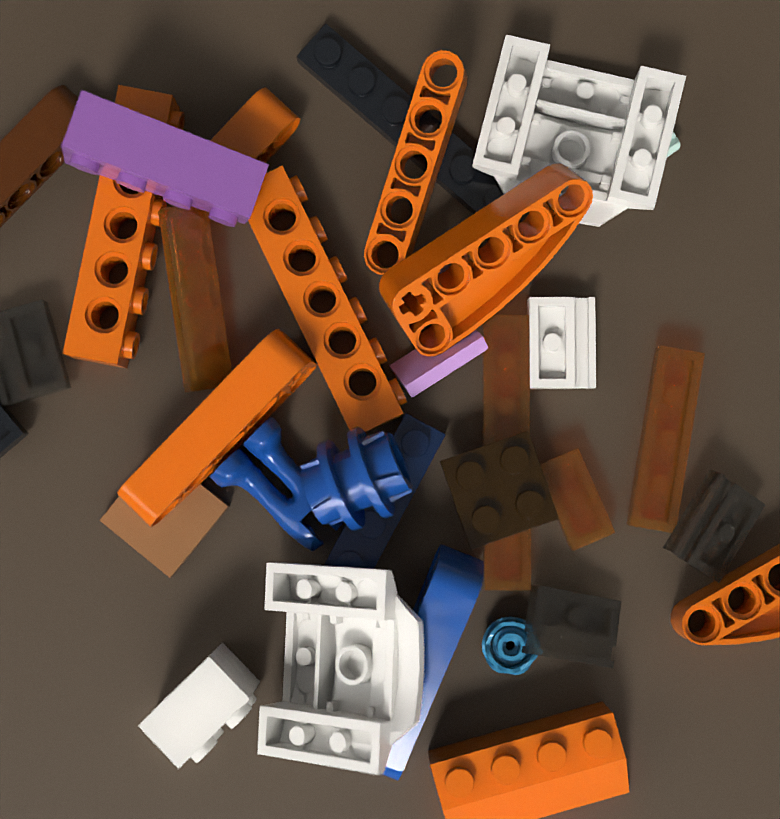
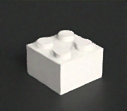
(195, 711)

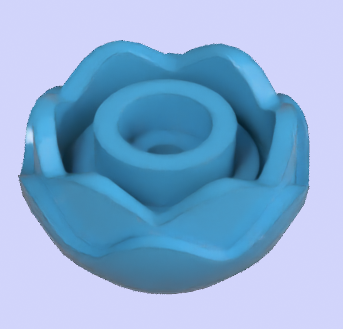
(494, 646)

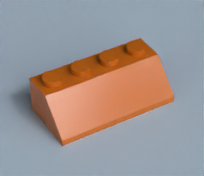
(533, 767)

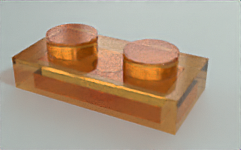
(576, 500)

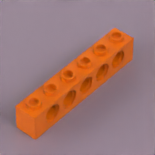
(306, 235)
(104, 250)

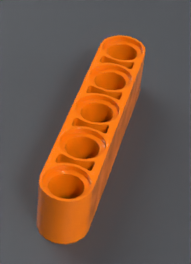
(412, 142)

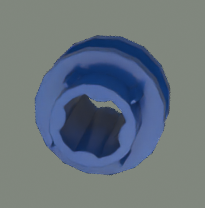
(360, 477)

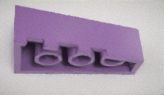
(162, 160)

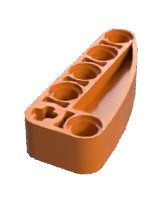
(485, 277)
(218, 426)
(752, 622)

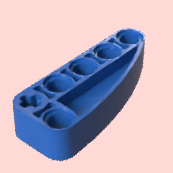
(444, 608)

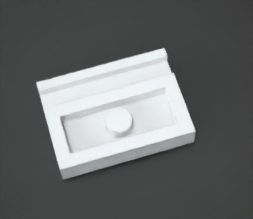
(562, 342)

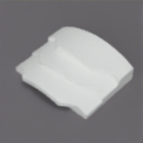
(592, 121)
(347, 667)

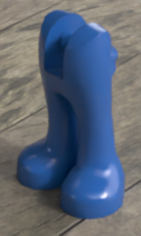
(242, 472)

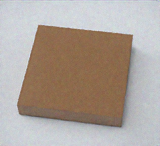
(175, 536)

